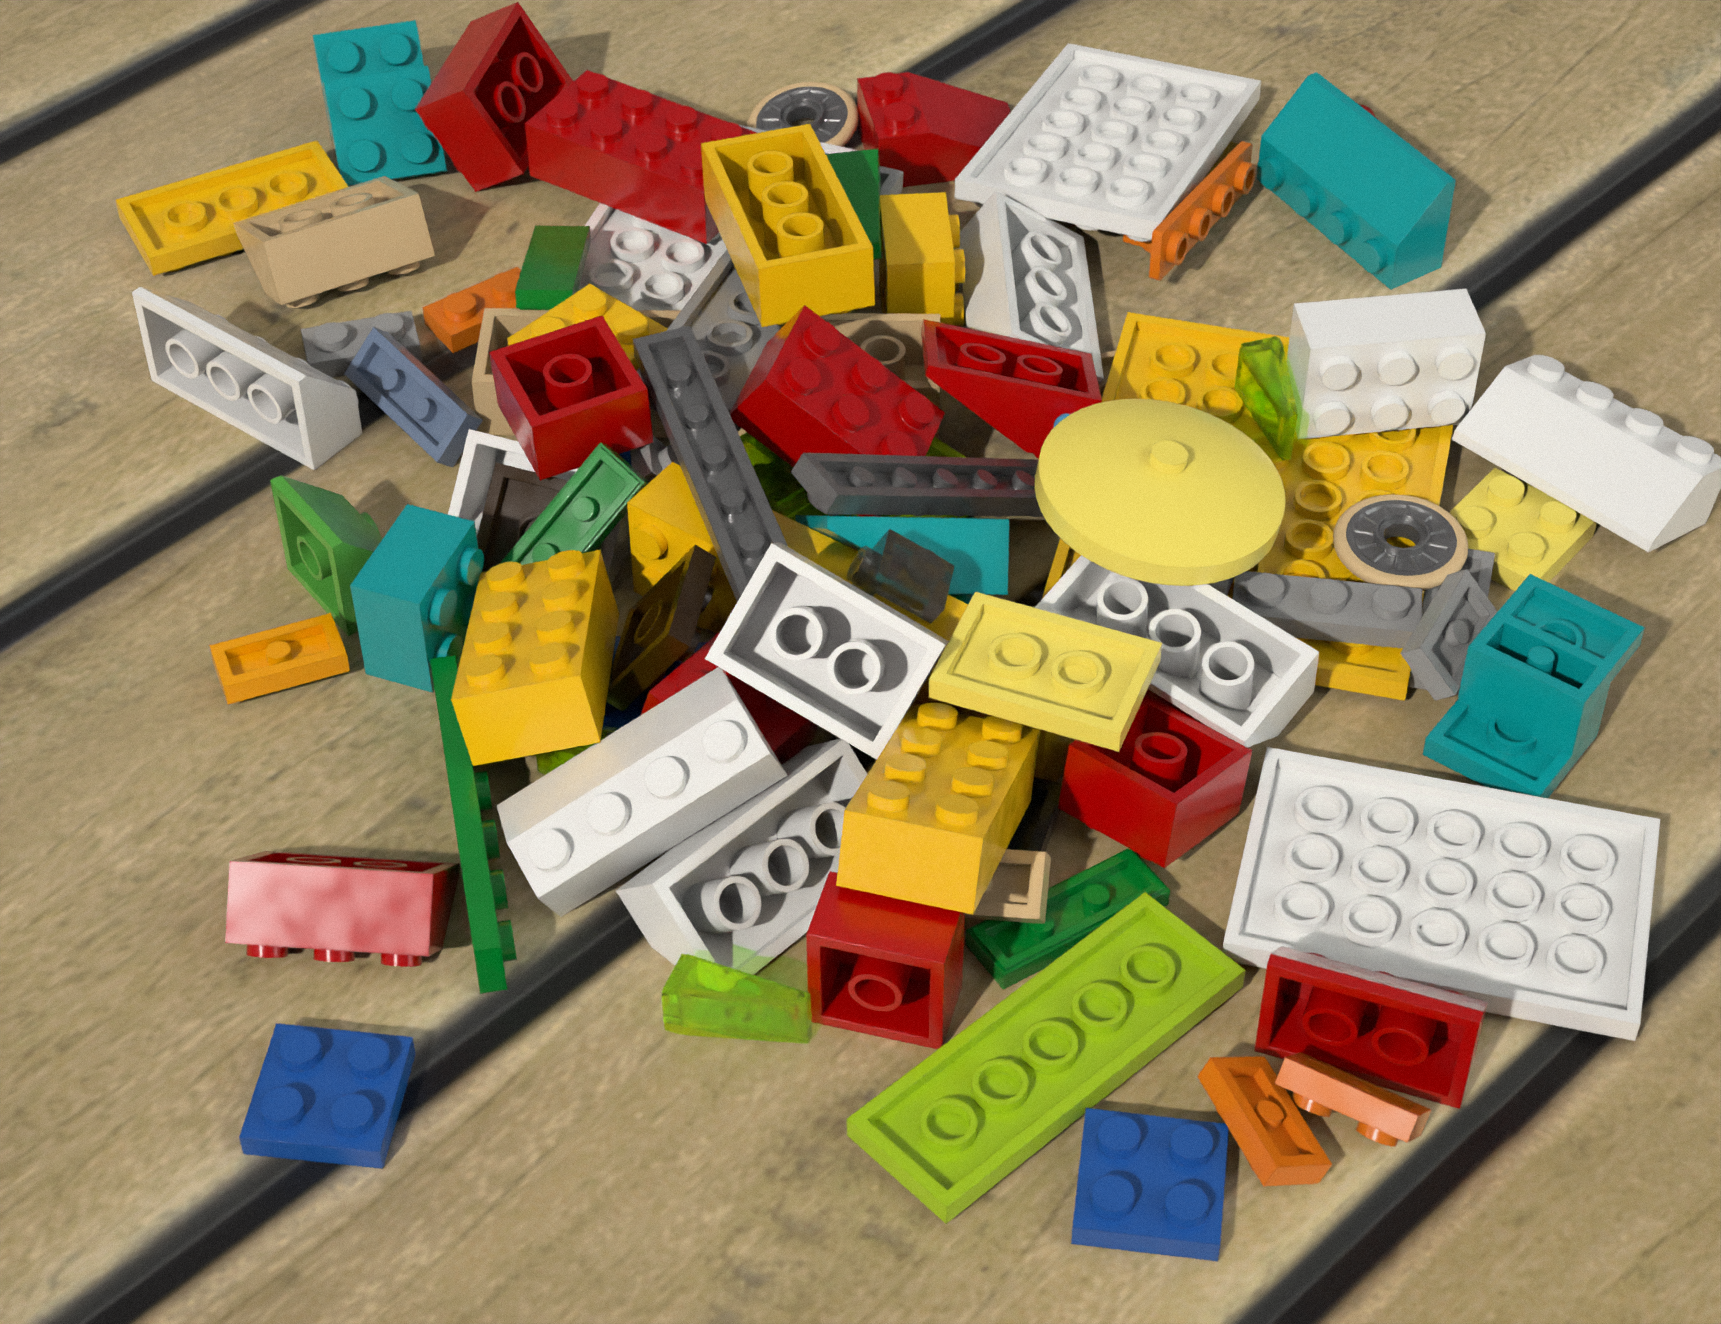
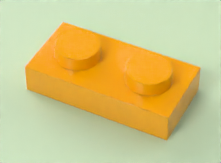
(279, 658)

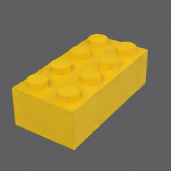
(788, 224)
(537, 657)
(938, 808)

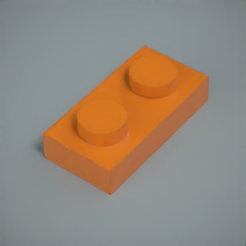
(460, 315)
(1325, 1088)
(1264, 1121)

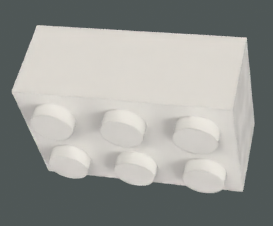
(1384, 362)
(826, 649)

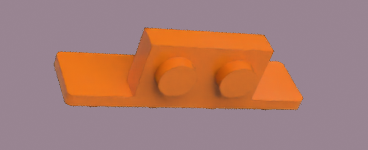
(1199, 211)

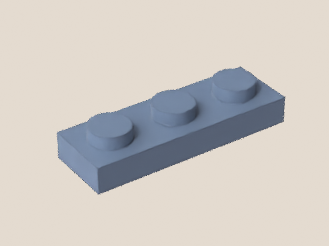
(412, 397)

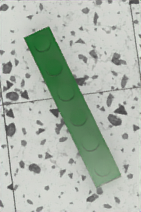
(476, 840)

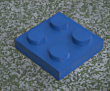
(328, 1096)
(1151, 1184)

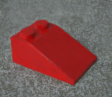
(924, 125)
(1009, 380)

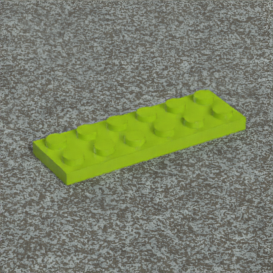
(1044, 1056)

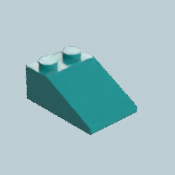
(972, 544)

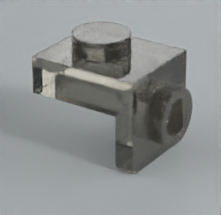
(903, 575)

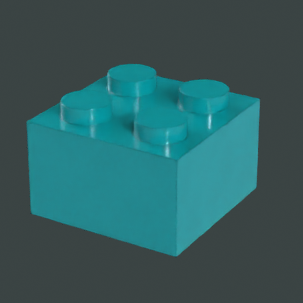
(417, 595)

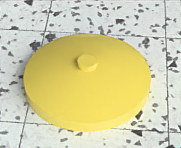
(1159, 492)

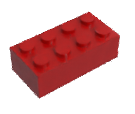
(628, 152)

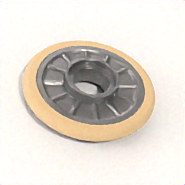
(829, 105)
(1363, 547)

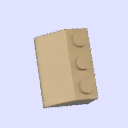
(336, 241)

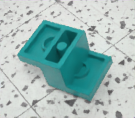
(370, 99)
(1533, 690)

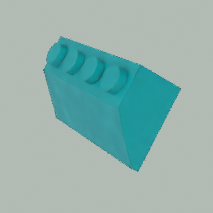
(1357, 183)

